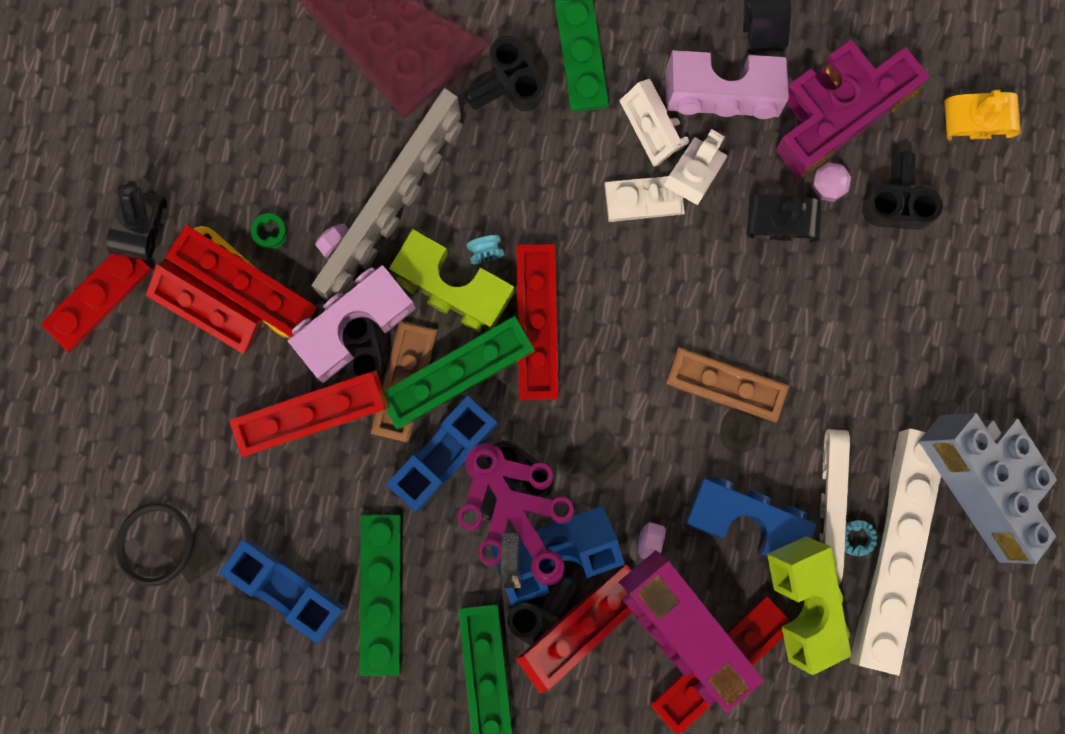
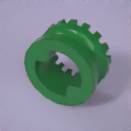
(271, 242)

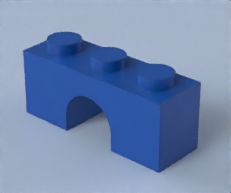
(443, 456)
(718, 505)
(584, 539)
(284, 589)

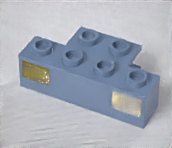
(996, 482)

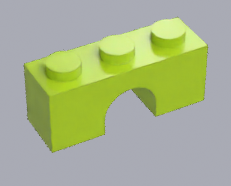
(478, 302)
(819, 633)

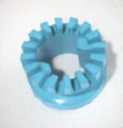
(485, 248)
(860, 550)

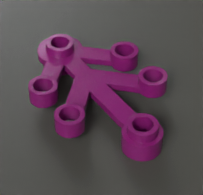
(511, 506)

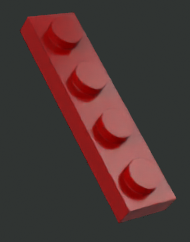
(239, 281)
(538, 320)
(309, 414)
(576, 633)
(753, 635)

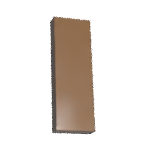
(409, 355)
(727, 385)

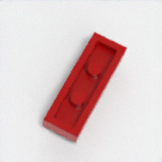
(95, 299)
(203, 306)

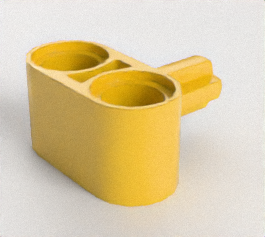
(982, 115)

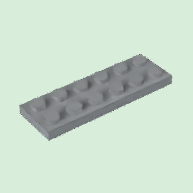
(396, 188)

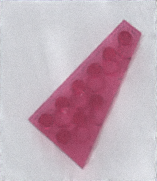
(398, 46)

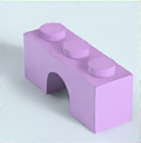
(696, 88)
(321, 340)

